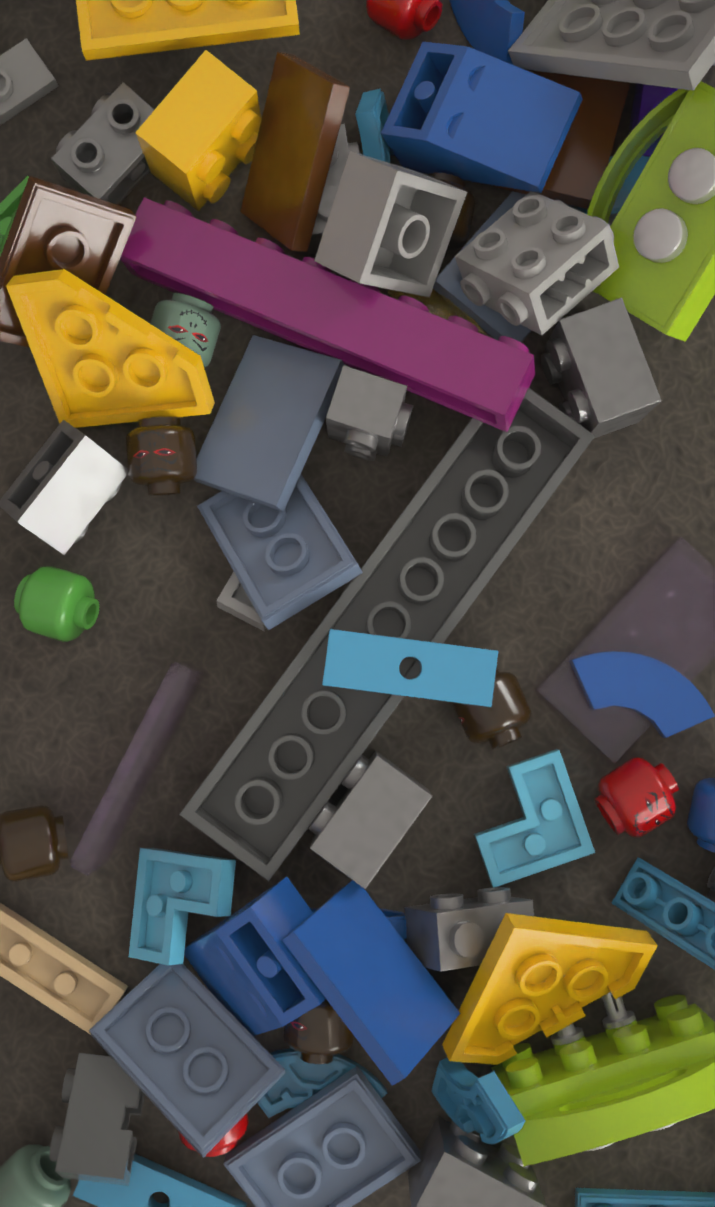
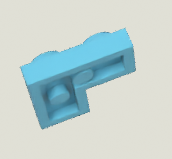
(548, 832)
(169, 888)

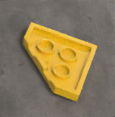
(101, 357)
(539, 980)

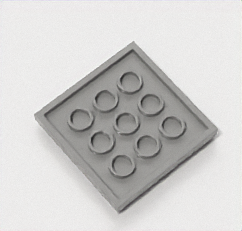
(621, 41)

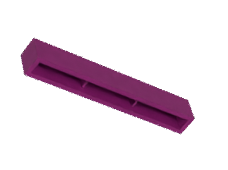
(330, 314)

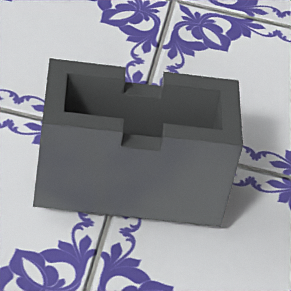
(95, 1133)

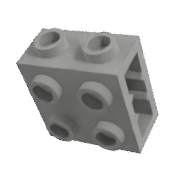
(537, 262)

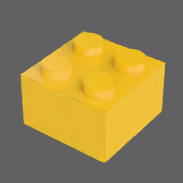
(202, 131)

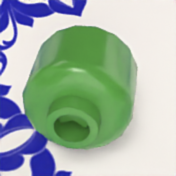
(56, 603)

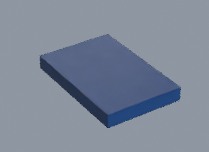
(372, 980)

